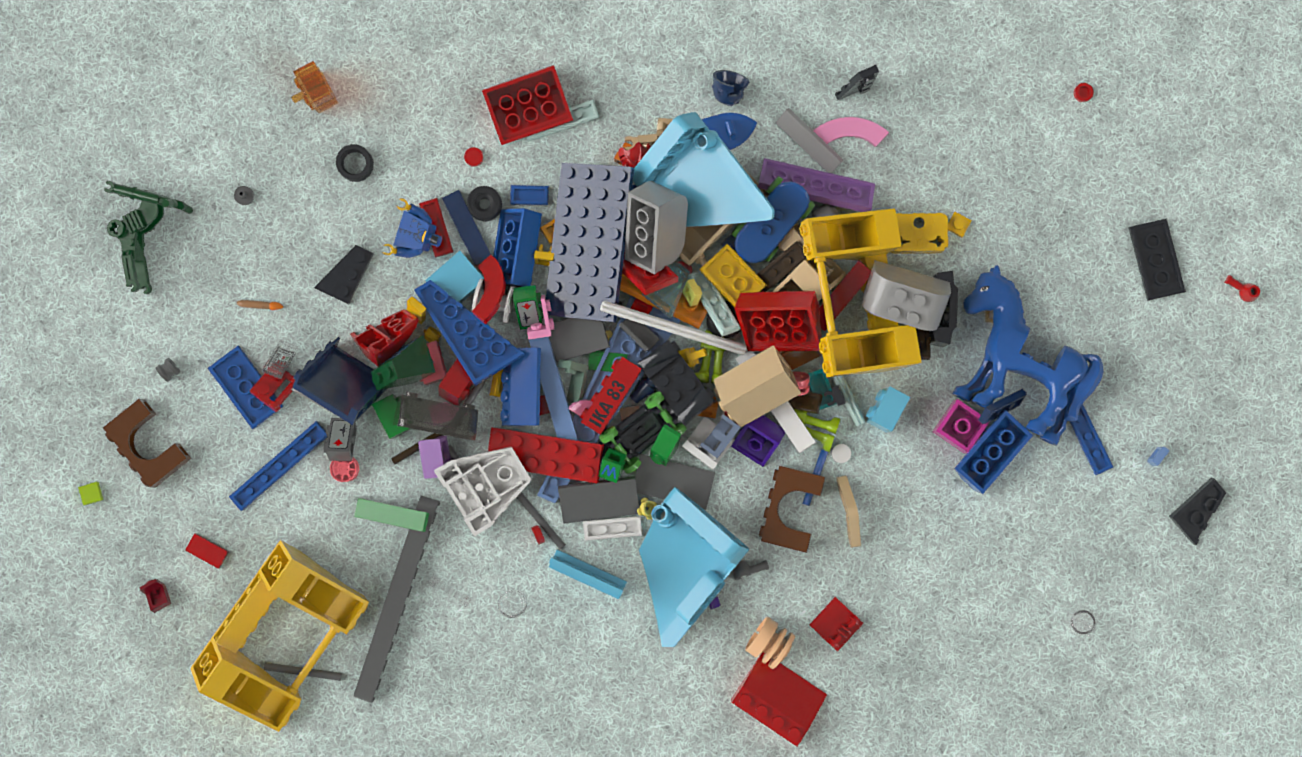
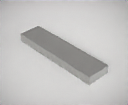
(809, 141)

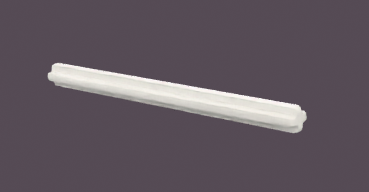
(672, 327)

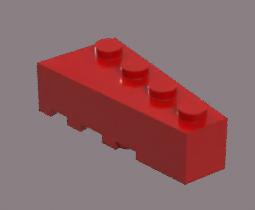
(455, 384)

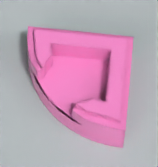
(579, 406)

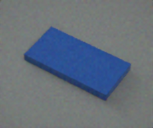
(237, 377)

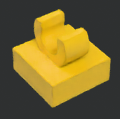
(542, 257)

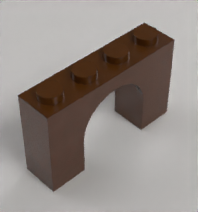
(122, 433)
(775, 530)

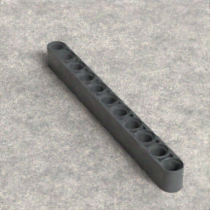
(394, 605)

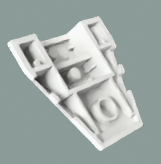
(484, 485)

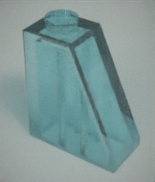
(668, 297)

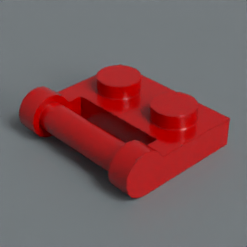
(268, 385)

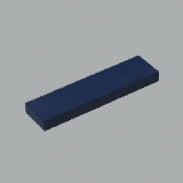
(466, 227)

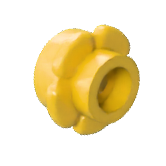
(431, 334)

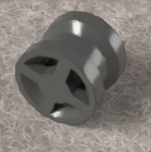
(167, 369)

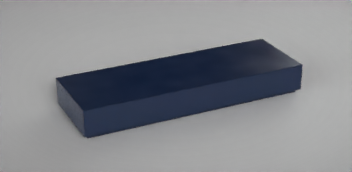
(1007, 403)

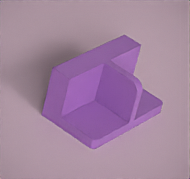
(433, 455)

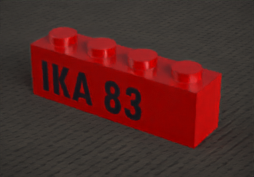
(611, 395)

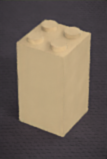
(756, 386)

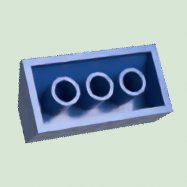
(517, 244)
(522, 390)
(993, 452)

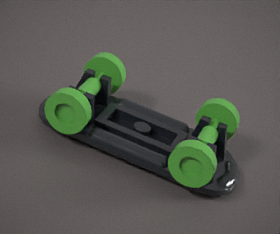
(640, 430)

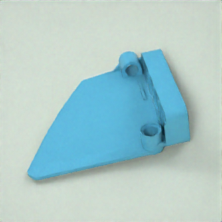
(705, 172)

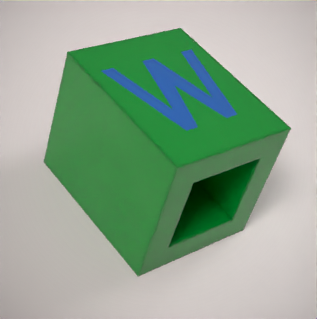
(612, 465)

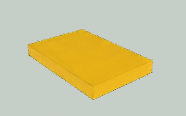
(731, 275)

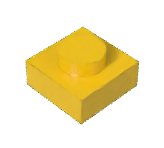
(958, 224)

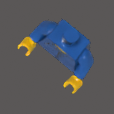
(414, 233)

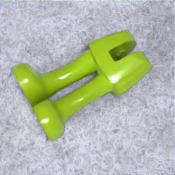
(703, 373)
(829, 425)

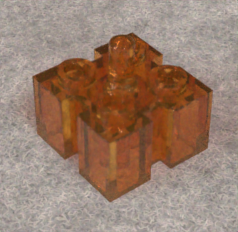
(313, 88)

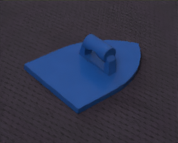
(731, 128)

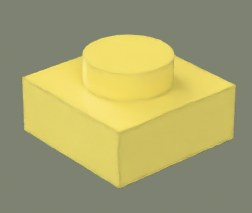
(692, 292)

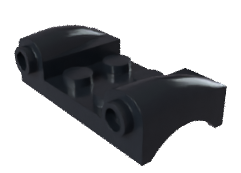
(677, 382)

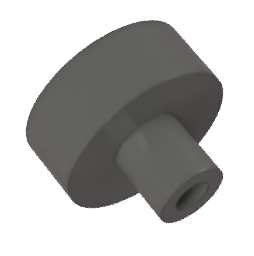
(244, 195)

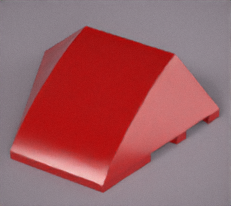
(387, 338)

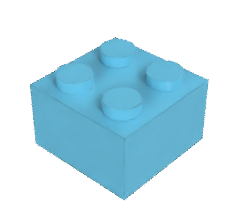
(887, 409)

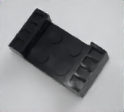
(943, 335)

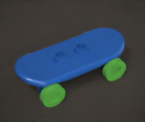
(760, 239)

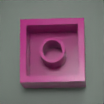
(960, 426)

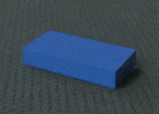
(529, 195)

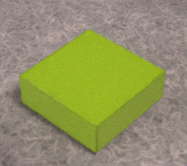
(90, 493)

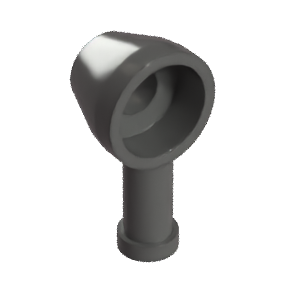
(744, 569)

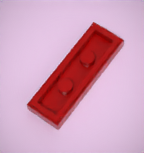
(434, 211)

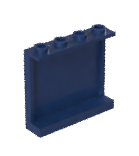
(338, 383)

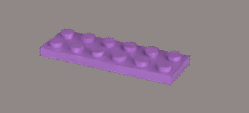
(820, 185)

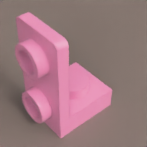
(538, 330)

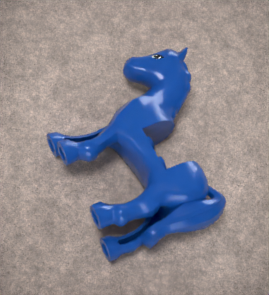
(1068, 380)

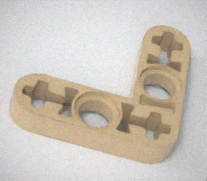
(851, 510)

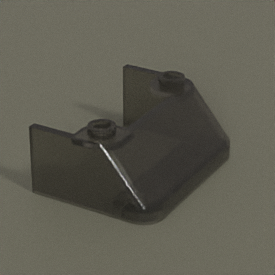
(436, 417)

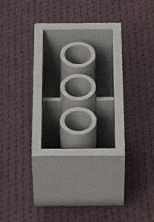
(655, 226)
(906, 296)

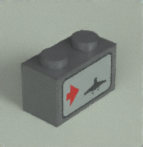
(340, 440)

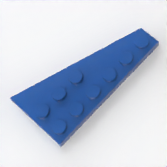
(473, 342)

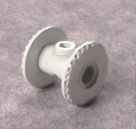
(506, 303)

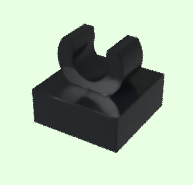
(837, 395)

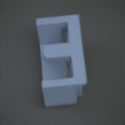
(720, 436)

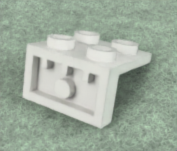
(698, 436)

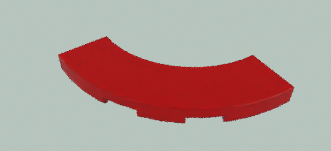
(494, 289)

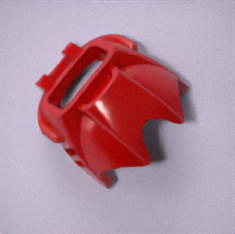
(632, 157)

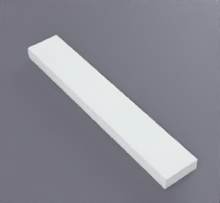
(787, 418)

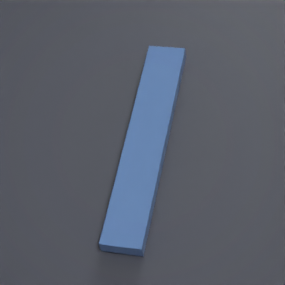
(554, 390)

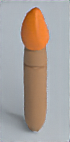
(259, 304)

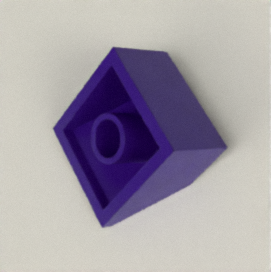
(759, 439)

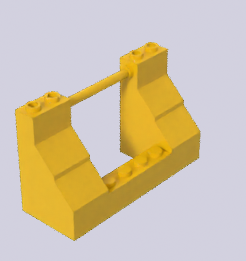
(863, 238)
(241, 684)

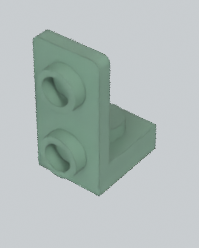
(578, 379)

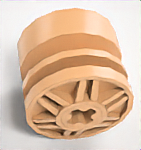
(770, 643)

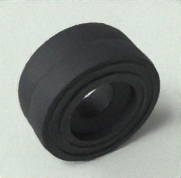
(476, 196)

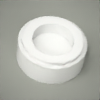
(841, 453)

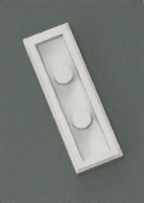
(612, 528)

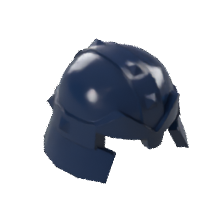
(729, 87)

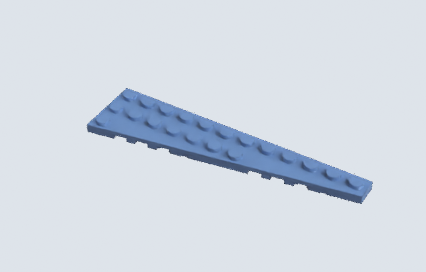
(619, 343)

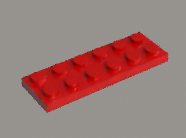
(551, 454)

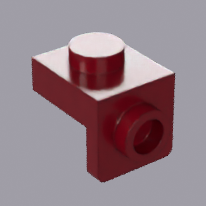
(156, 595)

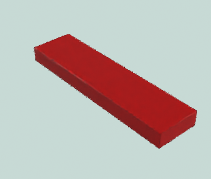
(846, 290)

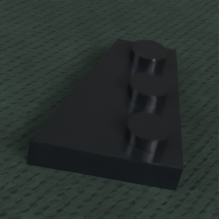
(859, 83)
(346, 275)
(1196, 511)

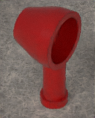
(1244, 289)

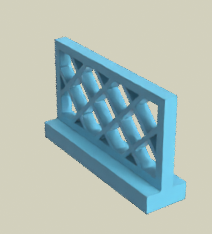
(587, 574)

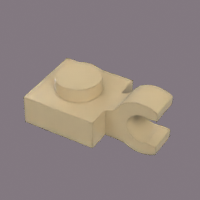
(643, 139)

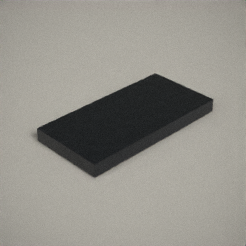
(1156, 259)

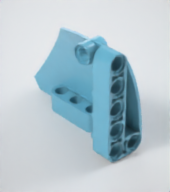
(686, 563)

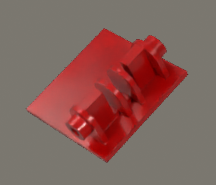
(836, 624)

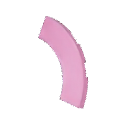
(851, 127)

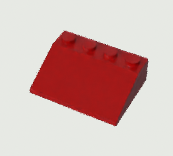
(527, 104)
(780, 319)
(779, 699)

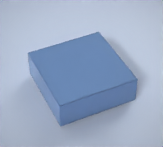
(1157, 456)

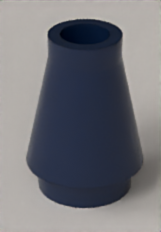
(643, 390)

